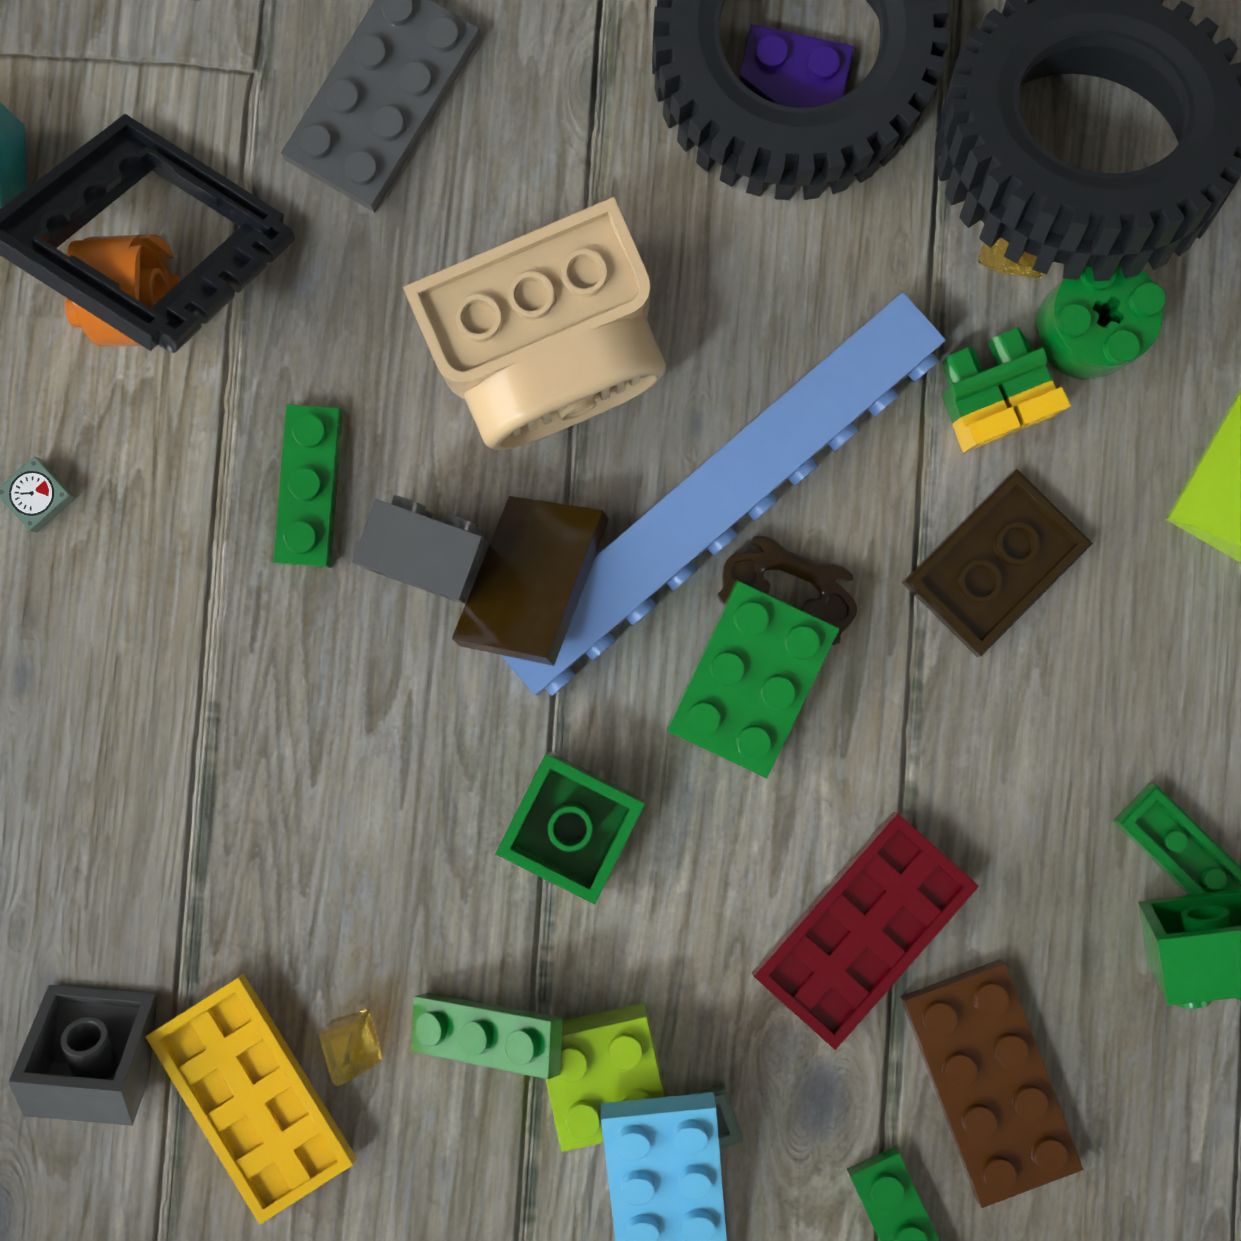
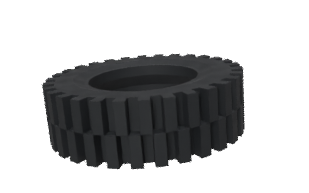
(787, 142)
(1071, 211)

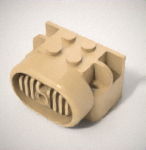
(543, 327)

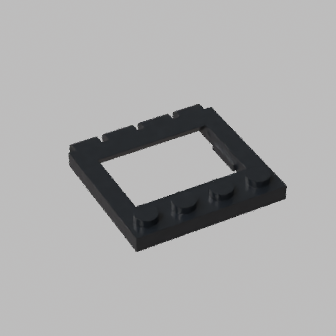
(91, 181)

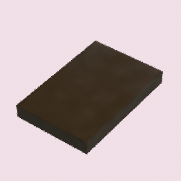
(997, 563)
(531, 579)

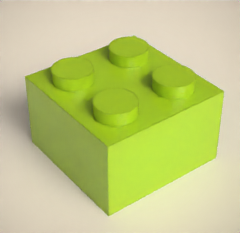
(602, 1061)

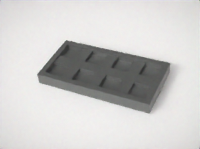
(381, 97)

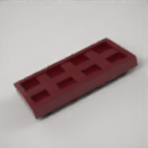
(864, 930)

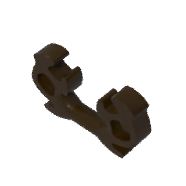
(833, 601)

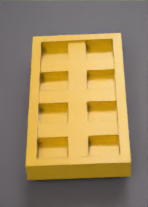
(251, 1099)

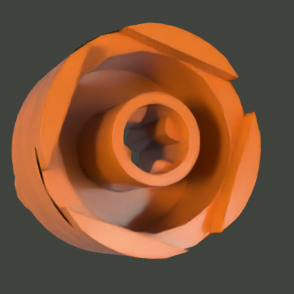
(132, 262)

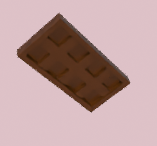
(991, 1083)

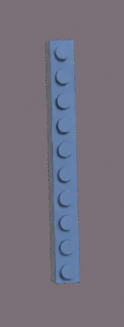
(740, 482)

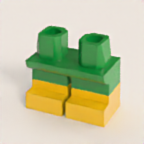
(1003, 398)

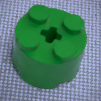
(1126, 308)

